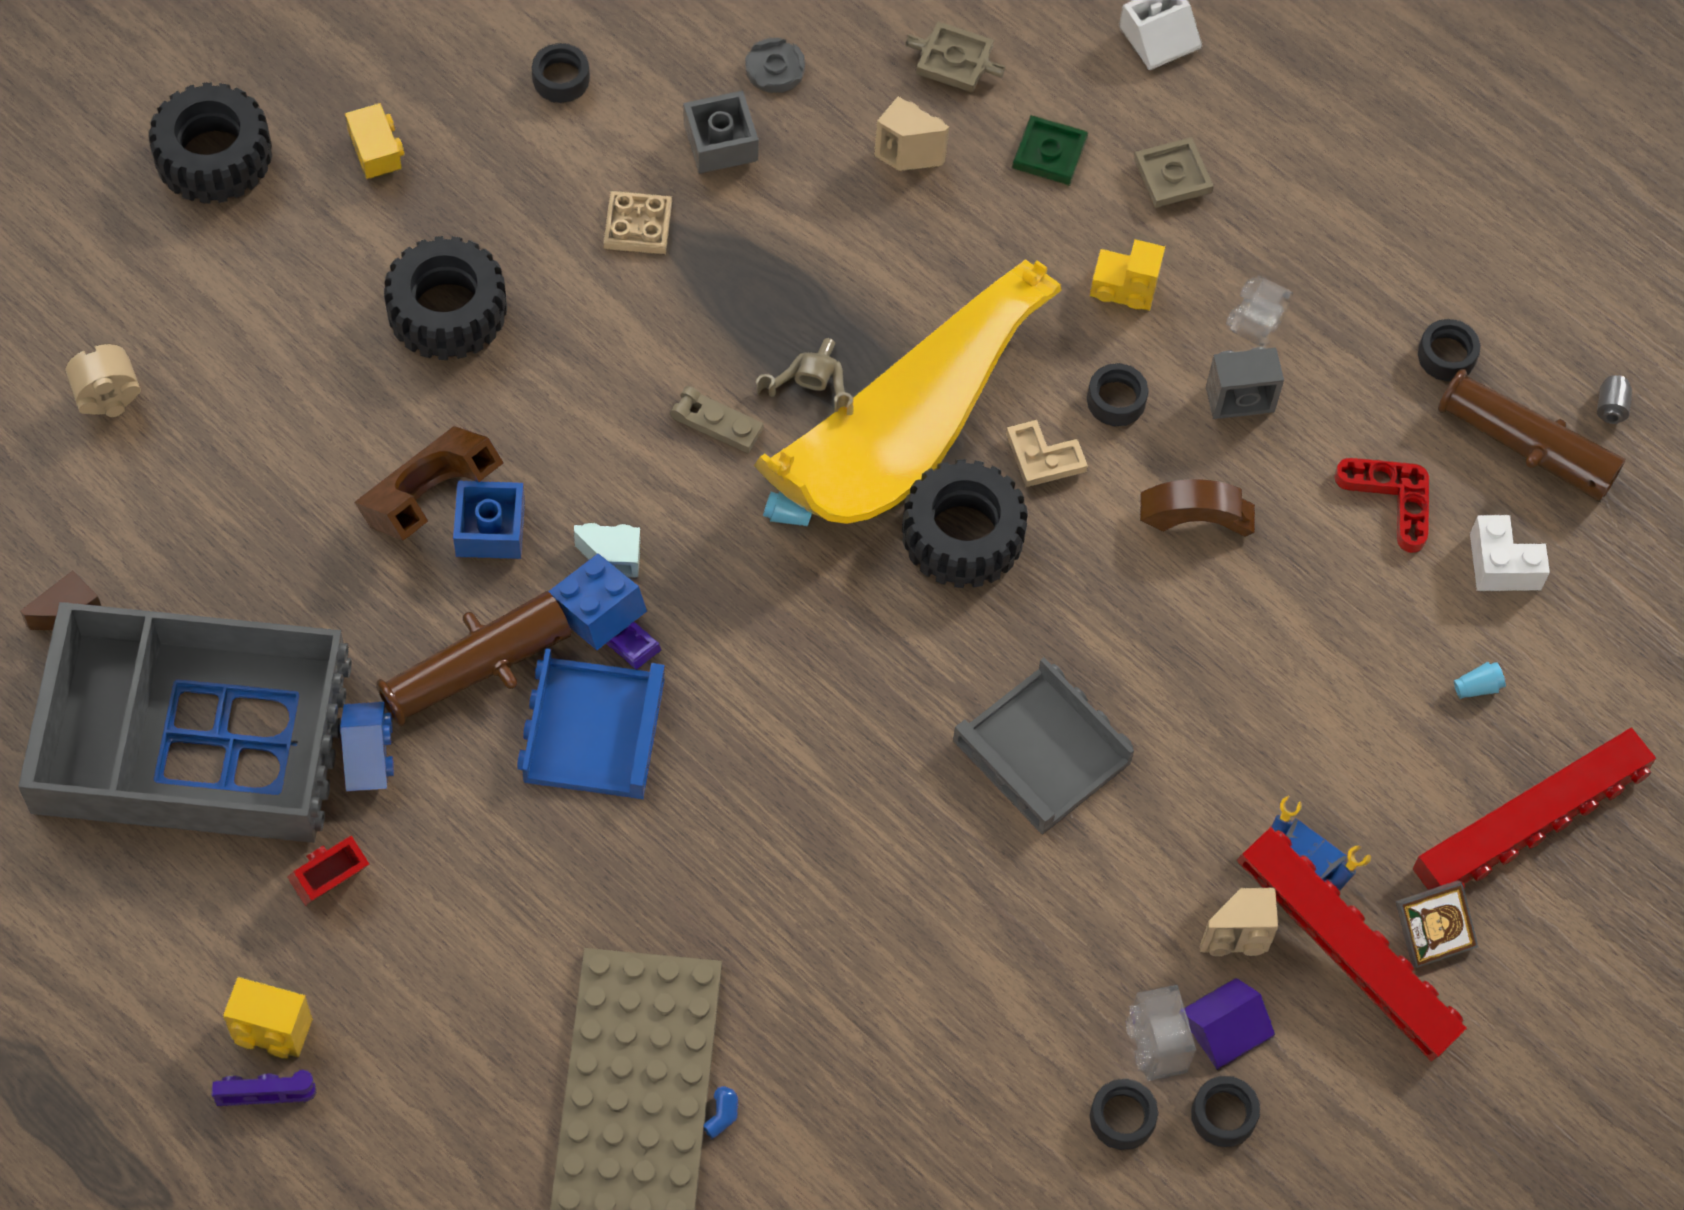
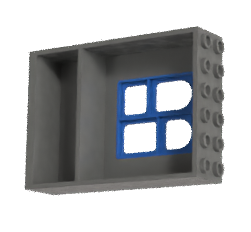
(113, 707)

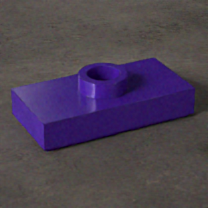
(634, 645)

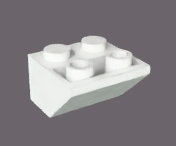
(1160, 30)

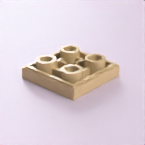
(637, 222)

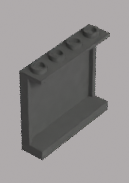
(1045, 746)

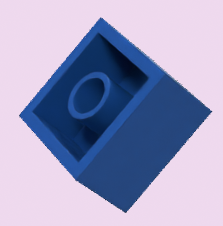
(489, 519)
(599, 601)

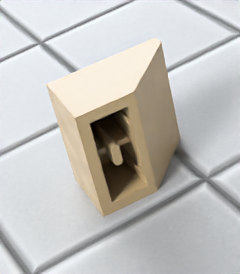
(910, 137)
(1243, 924)

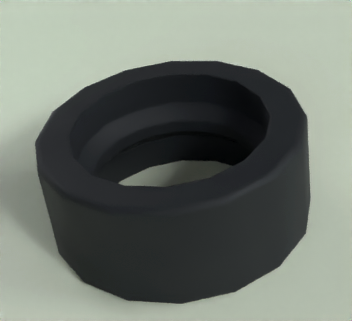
(555, 54)
(1453, 330)
(1123, 374)
(1233, 1086)
(1131, 1089)

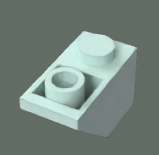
(616, 544)

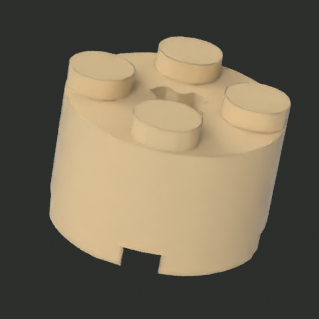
(102, 380)

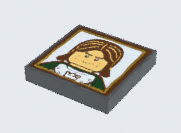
(1436, 924)

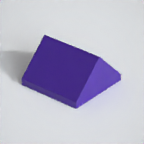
(1229, 1022)

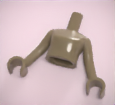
(812, 372)

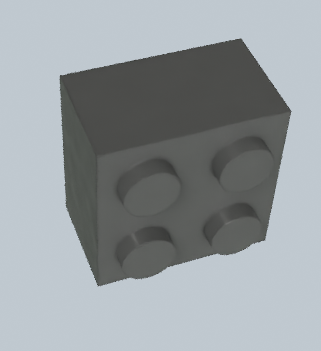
(720, 131)
(1244, 382)

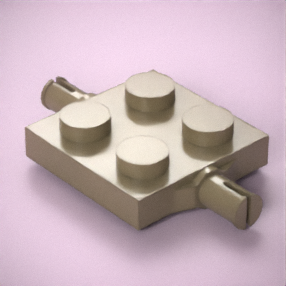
(954, 56)

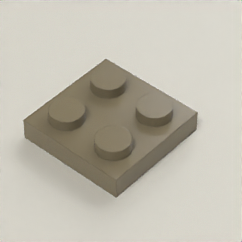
(1173, 172)

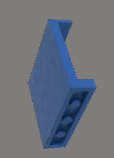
(591, 727)

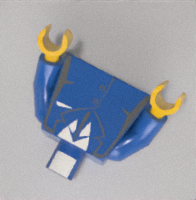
(1328, 860)

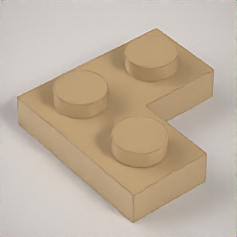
(1042, 462)

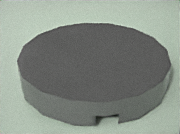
(775, 65)

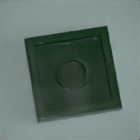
(1050, 150)

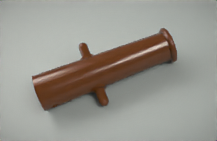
(1533, 436)
(482, 653)

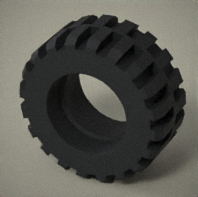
(203, 111)
(439, 264)
(971, 487)

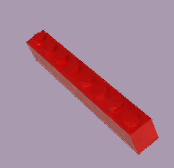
(1537, 812)
(1352, 944)

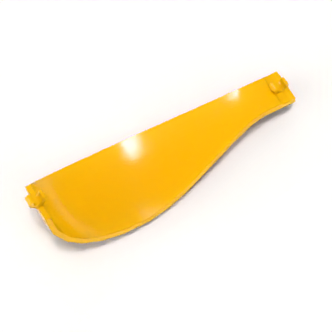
(910, 413)

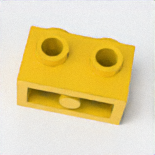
(374, 141)

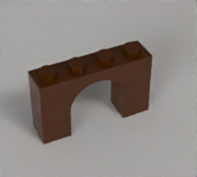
(392, 502)

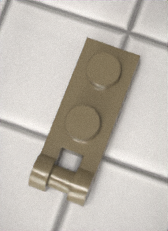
(717, 420)

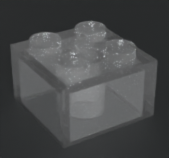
(1161, 1033)

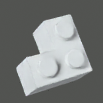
(1505, 565)

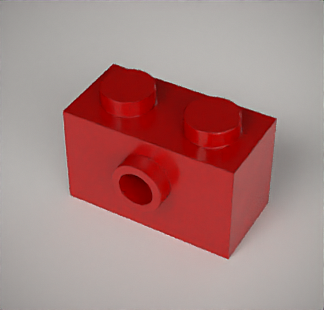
(327, 869)

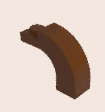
(1197, 500)

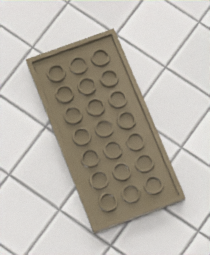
(637, 1082)

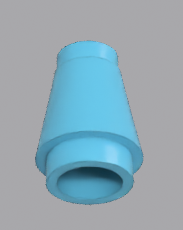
(783, 510)
(1480, 681)

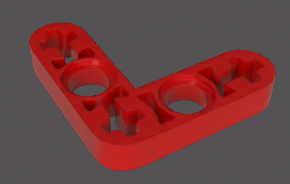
(1405, 493)

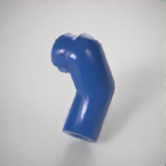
(725, 1112)

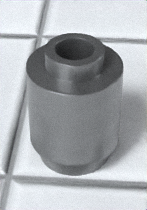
(1614, 399)

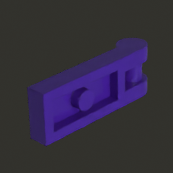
(264, 1090)

